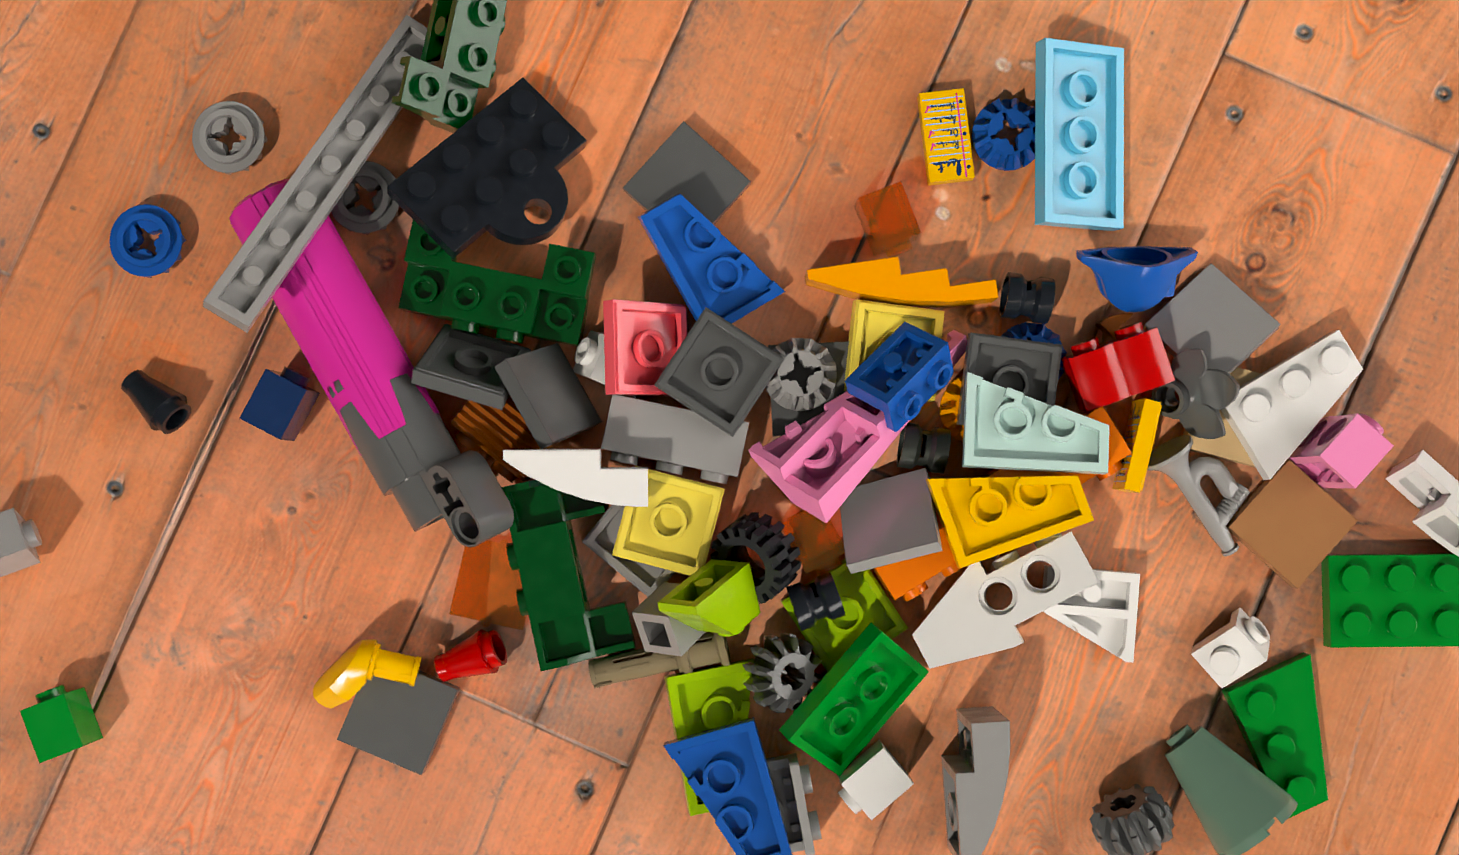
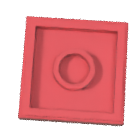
(640, 344)

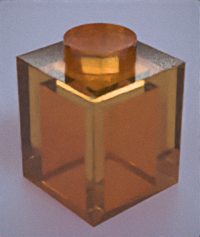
(888, 220)
(816, 540)

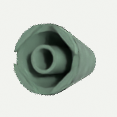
(1226, 791)

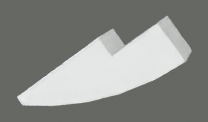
(581, 475)

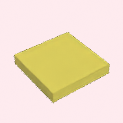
(876, 321)
(674, 527)

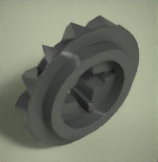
(360, 219)

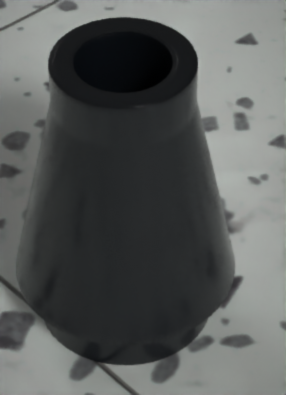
(158, 404)

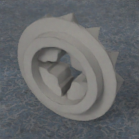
(216, 122)
(819, 385)

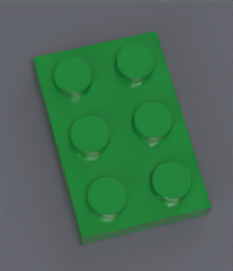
(1390, 600)
(854, 700)

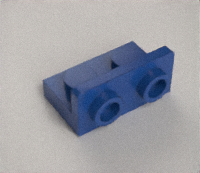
(902, 374)

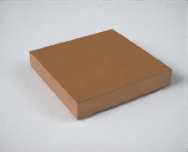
(1291, 524)

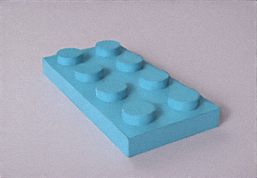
(1079, 135)

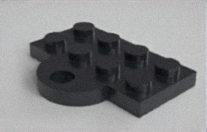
(493, 173)

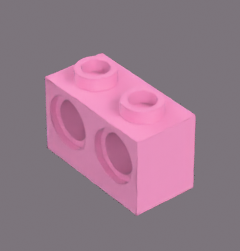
(1341, 450)

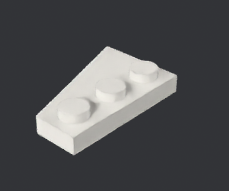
(1290, 399)

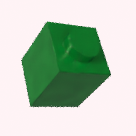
(60, 722)

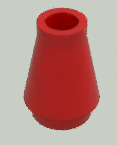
(474, 656)

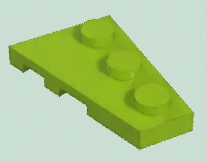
(704, 702)

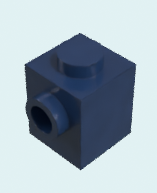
(280, 403)

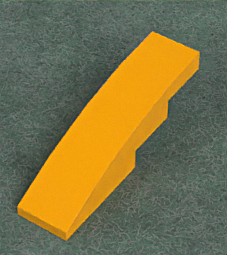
(882, 282)

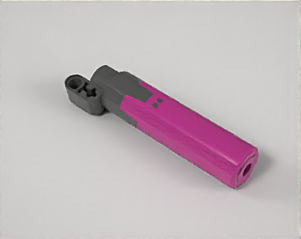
(372, 388)

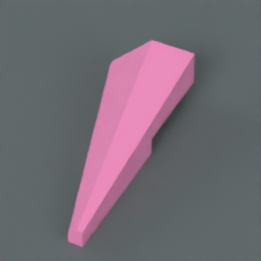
(833, 451)

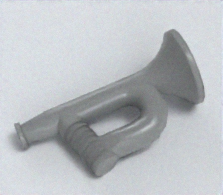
(1173, 461)

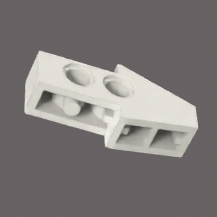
(968, 627)

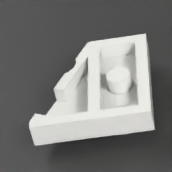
(1102, 612)

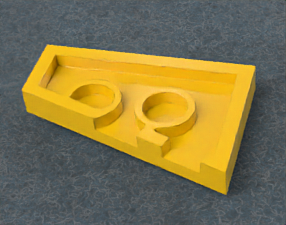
(1005, 512)

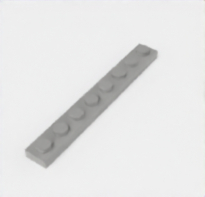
(315, 185)

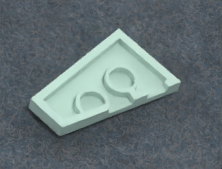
(1025, 434)

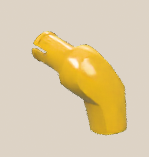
(357, 666)

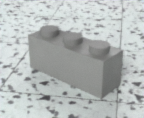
(672, 438)

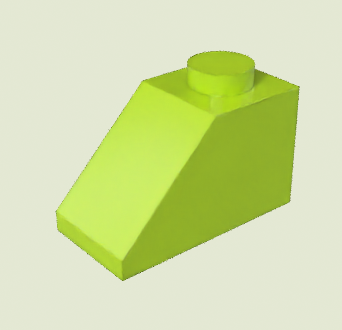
(715, 598)

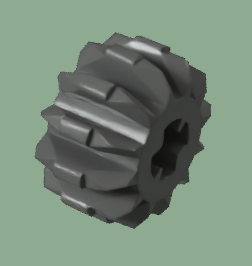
(768, 667)
(1132, 821)

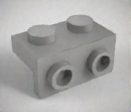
(790, 786)

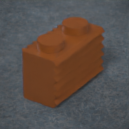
(495, 431)

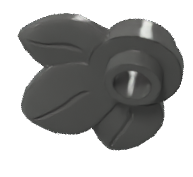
(1200, 394)

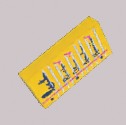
(945, 136)
(1139, 438)

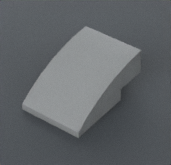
(975, 779)

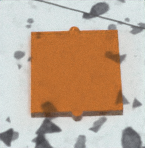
(488, 587)

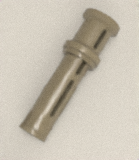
(638, 663)

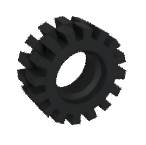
(770, 546)

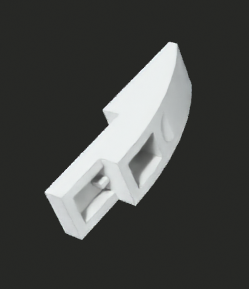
(1434, 494)

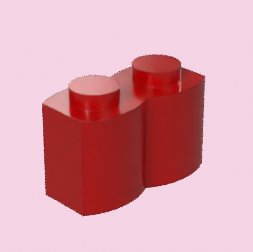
(1118, 367)

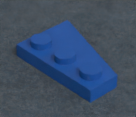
(705, 263)
(735, 785)

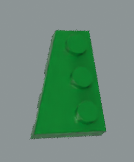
(1282, 728)

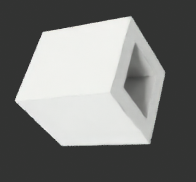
(873, 781)

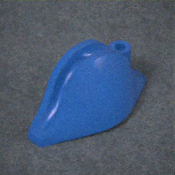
(1136, 275)

